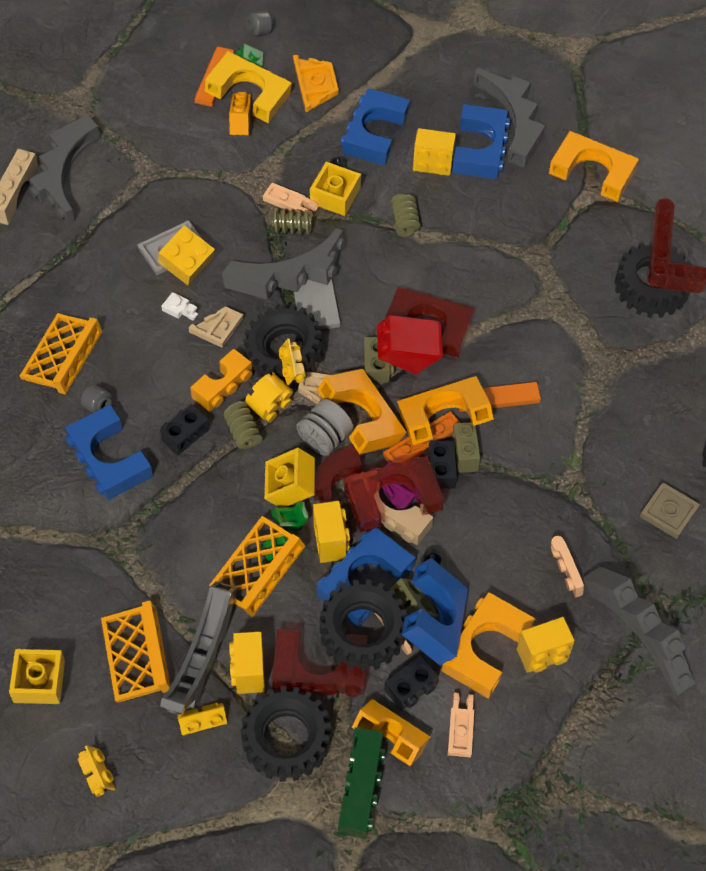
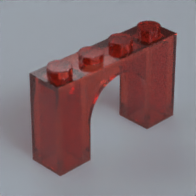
(454, 316)
(413, 474)
(290, 673)

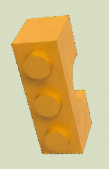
(211, 392)
(407, 739)

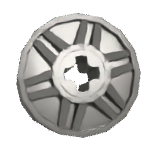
(325, 427)

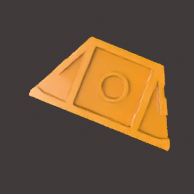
(315, 81)

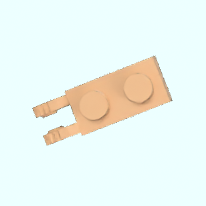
(289, 199)
(566, 564)
(461, 728)

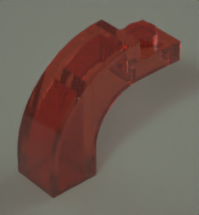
(334, 468)

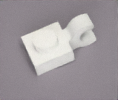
(178, 306)

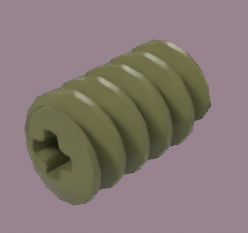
(405, 214)
(292, 221)
(242, 425)

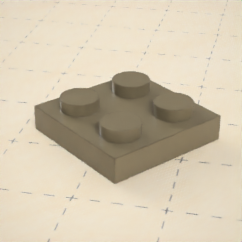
(669, 510)

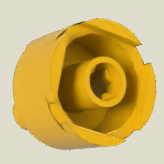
(269, 396)

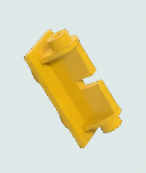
(290, 354)
(193, 721)
(93, 761)

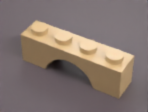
(21, 169)
(407, 523)

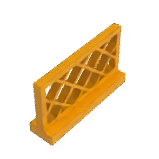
(74, 355)
(273, 571)
(155, 652)

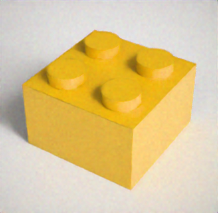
(434, 151)
(335, 188)
(186, 255)
(289, 478)
(330, 531)
(545, 645)
(247, 662)
(37, 676)

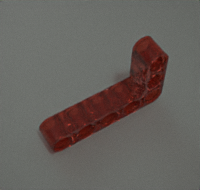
(663, 272)

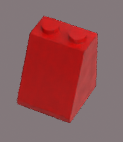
(409, 342)

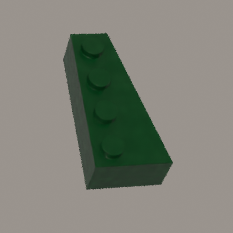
(361, 783)

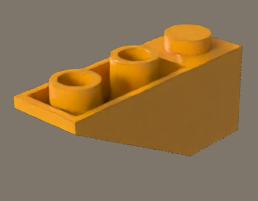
(240, 114)

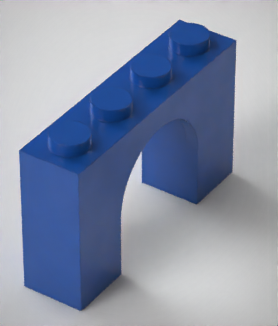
(373, 106)
(483, 161)
(110, 478)
(373, 549)
(449, 595)

